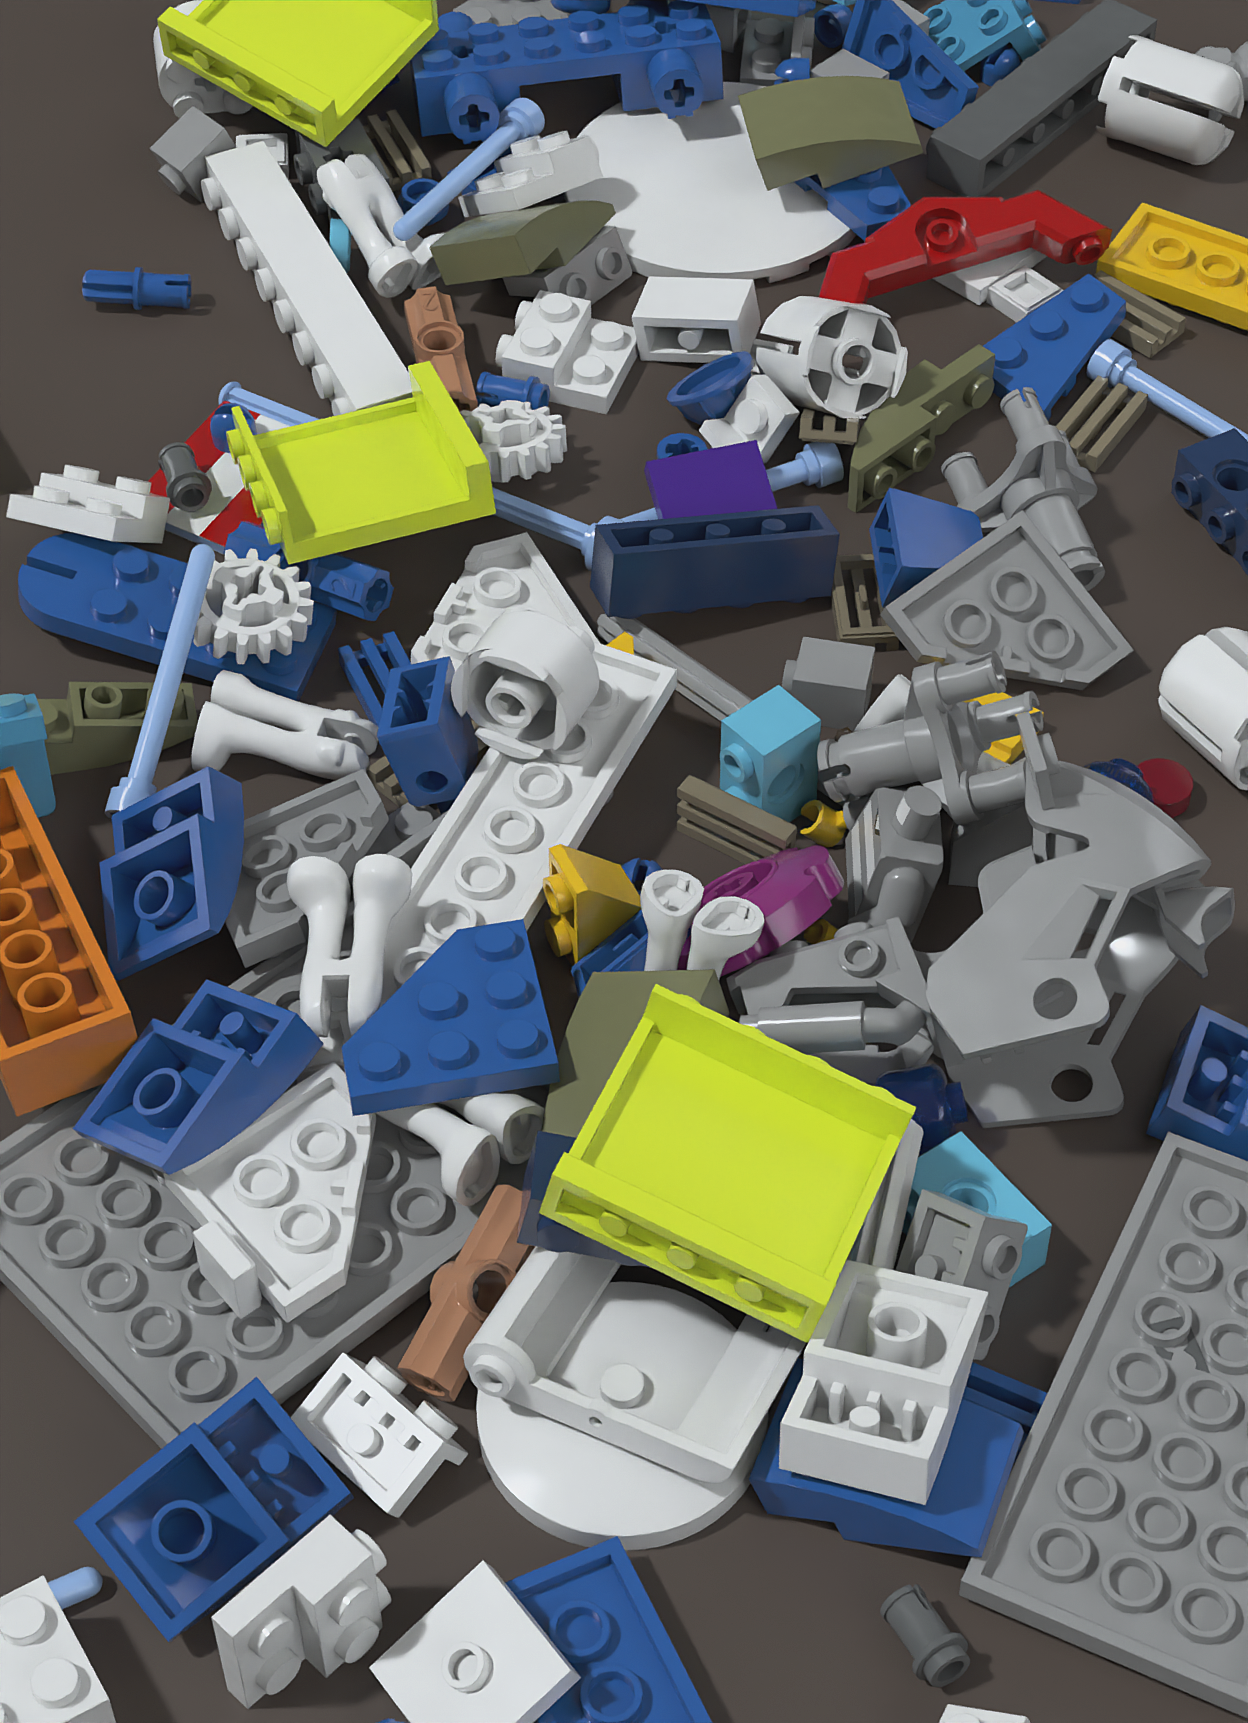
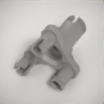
(1040, 481)
(939, 742)

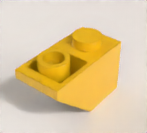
(586, 901)

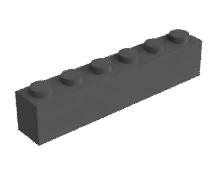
(1033, 102)

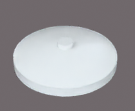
(646, 1356)

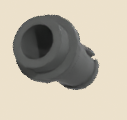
(186, 484)
(935, 1650)

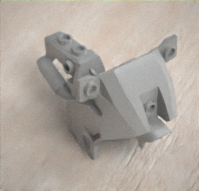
(1012, 992)

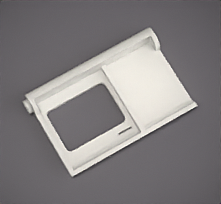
(539, 1320)

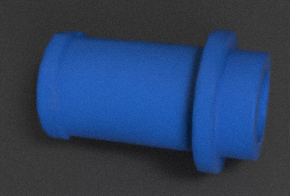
(502, 388)

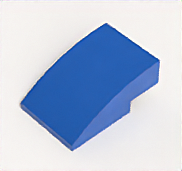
(172, 870)
(200, 1080)
(1207, 1086)
(213, 1509)
(957, 1509)

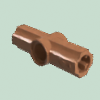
(441, 342)
(491, 1258)

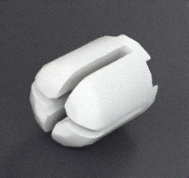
(1178, 76)
(826, 333)
(1208, 699)

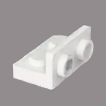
(376, 1432)

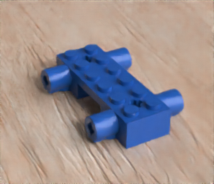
(654, 50)

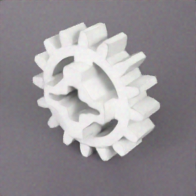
(517, 438)
(253, 607)

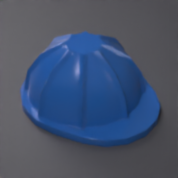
(712, 388)

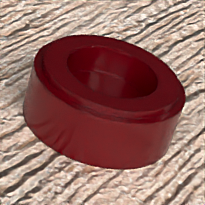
(1170, 784)

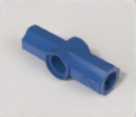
(333, 578)

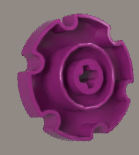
(788, 888)

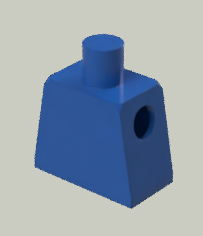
(917, 538)
(425, 736)

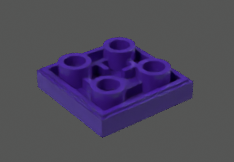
(710, 482)

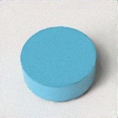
(340, 242)

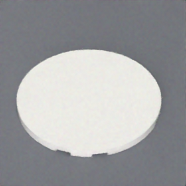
(696, 199)

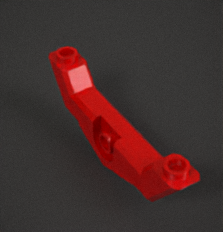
(957, 233)

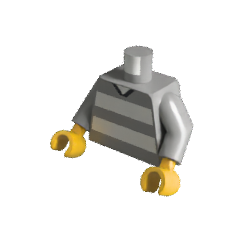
(890, 855)

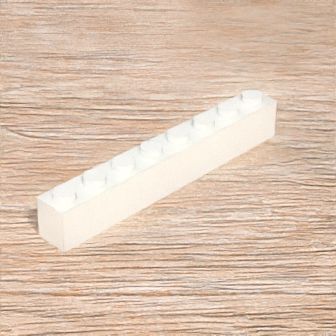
(303, 280)

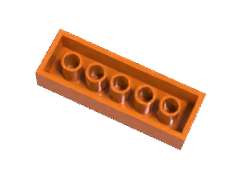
(58, 998)

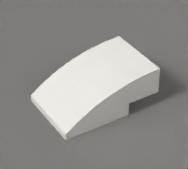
(882, 1381)

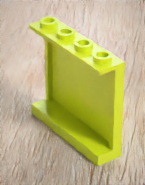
(300, 58)
(365, 473)
(729, 1162)

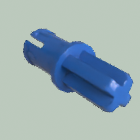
(137, 288)

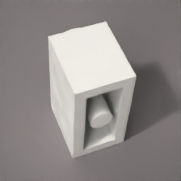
(695, 318)

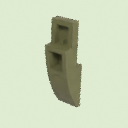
(903, 429)
(104, 721)

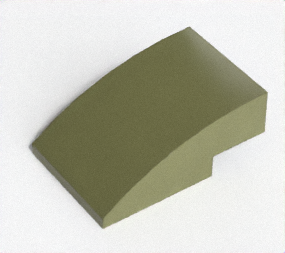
(828, 128)
(518, 241)
(602, 1029)

